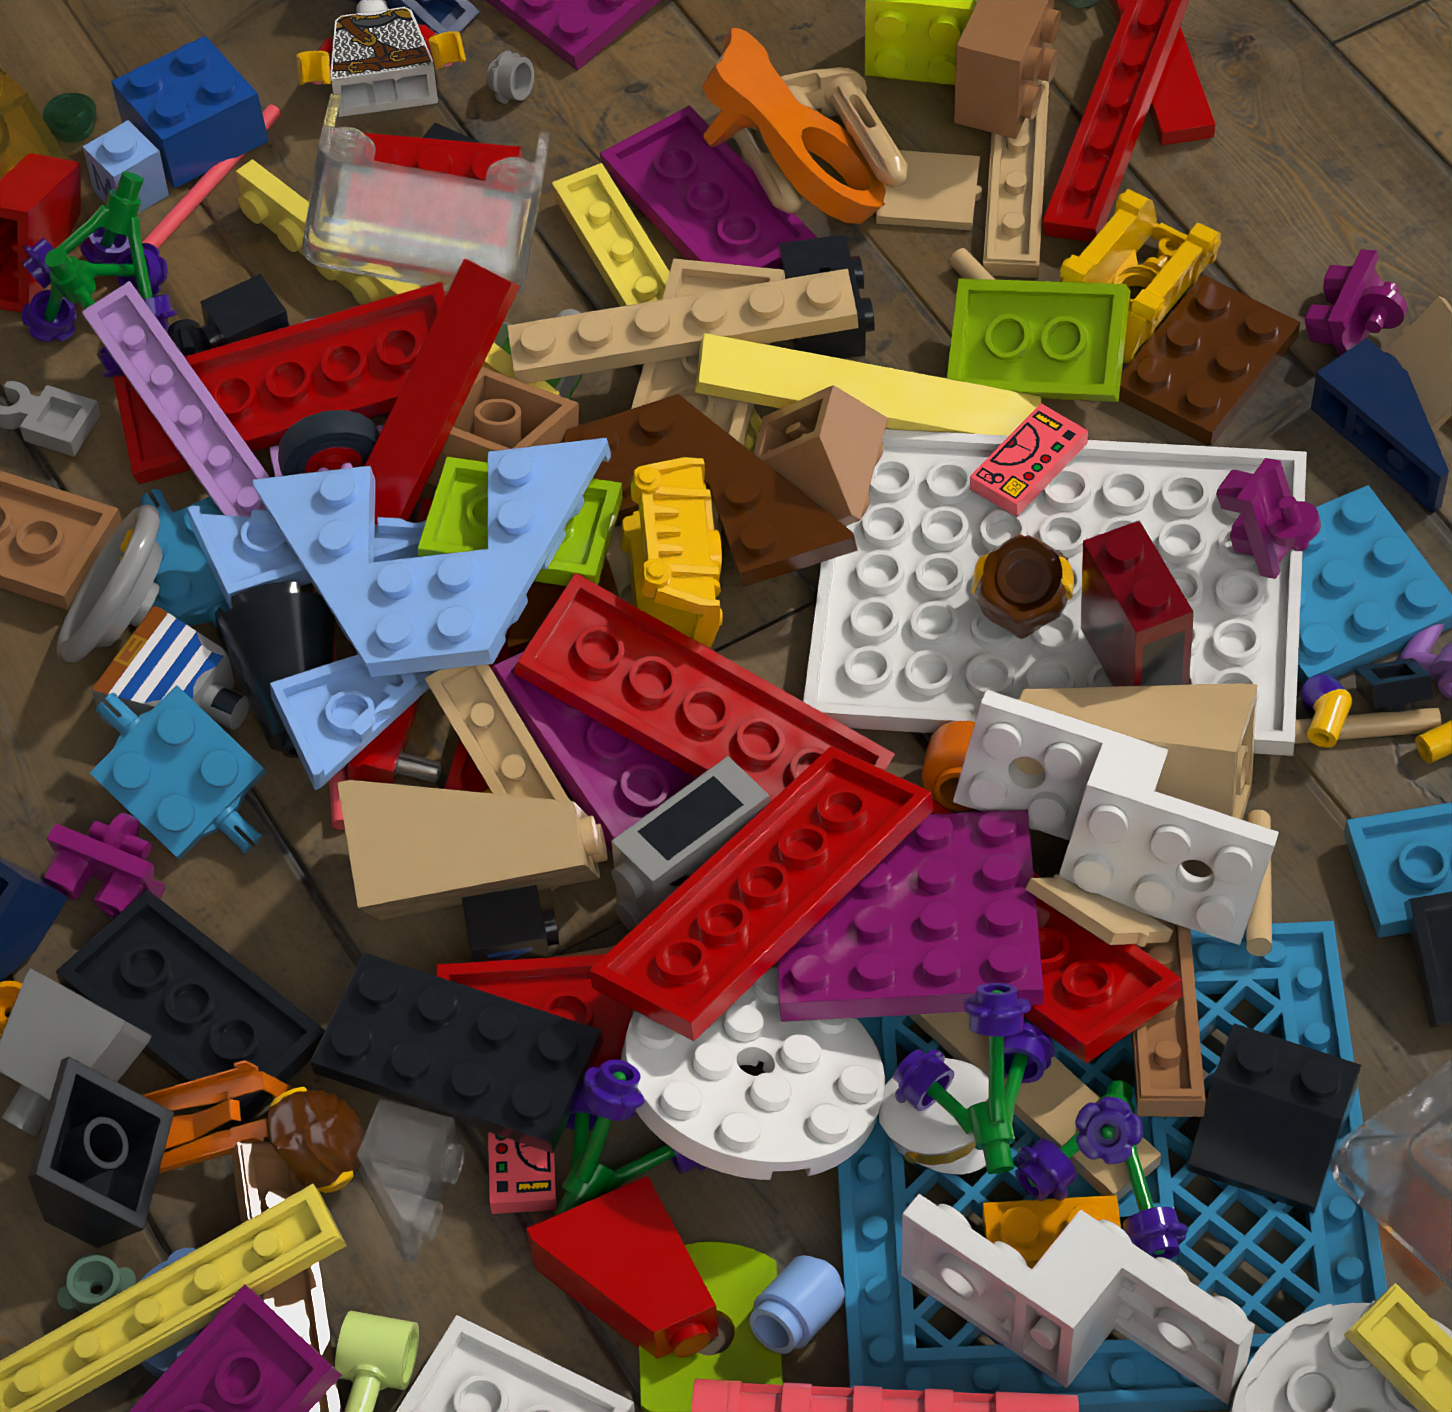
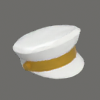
(933, 1134)

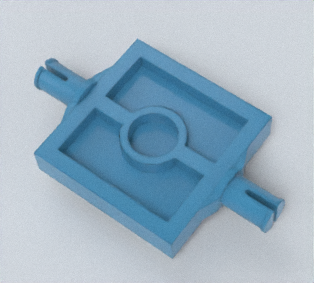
(184, 576)
(178, 772)

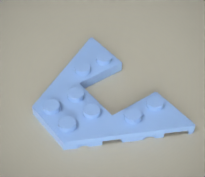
(441, 606)
(335, 706)

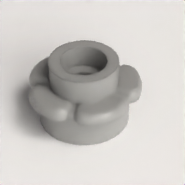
(510, 77)

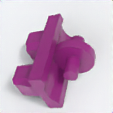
(1361, 304)
(1269, 516)
(108, 854)

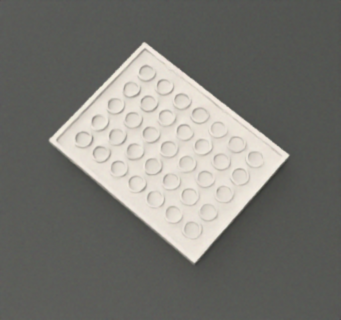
(912, 651)

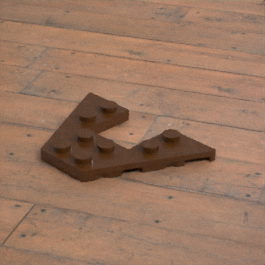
(763, 515)

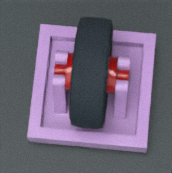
(325, 443)

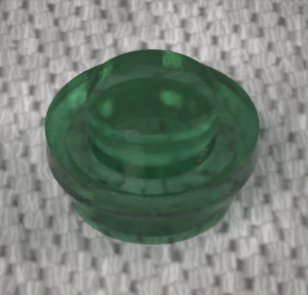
(70, 117)

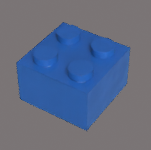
(192, 109)

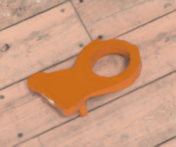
(758, 98)

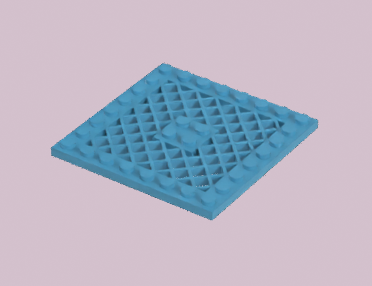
(1120, 1374)

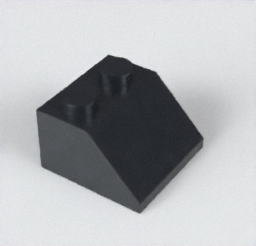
(1274, 1117)
(97, 1156)

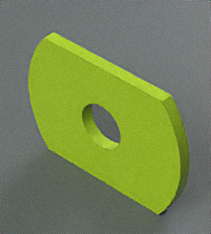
(734, 1280)

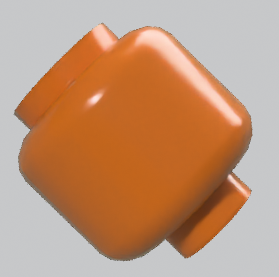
(945, 762)

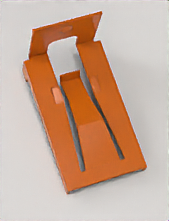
(206, 1091)

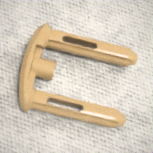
(830, 93)

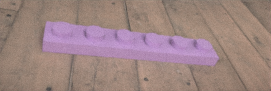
(178, 400)

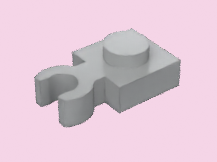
(52, 420)

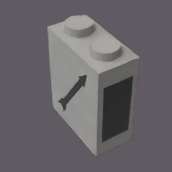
(680, 837)

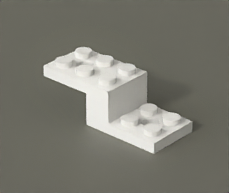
(1118, 828)
(1076, 1297)

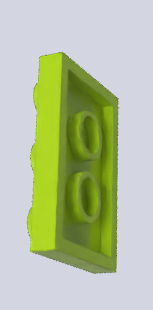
(1040, 337)
(460, 522)

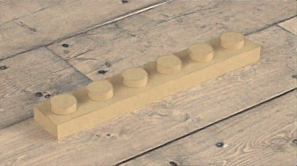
(677, 324)

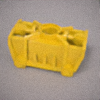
(1114, 261)
(674, 548)

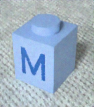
(130, 151)

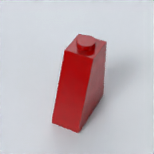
(36, 201)
(629, 1269)

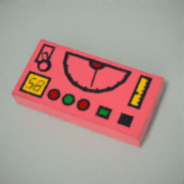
(1028, 460)
(520, 1177)

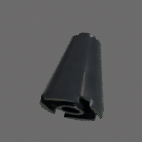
(273, 636)

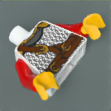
(380, 59)

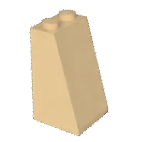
(1200, 724)
(435, 845)

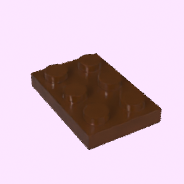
(1207, 360)

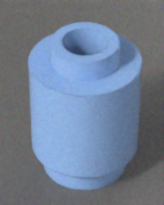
(797, 1304)

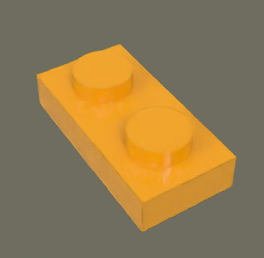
(1036, 1224)

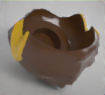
(1023, 584)
(316, 1137)

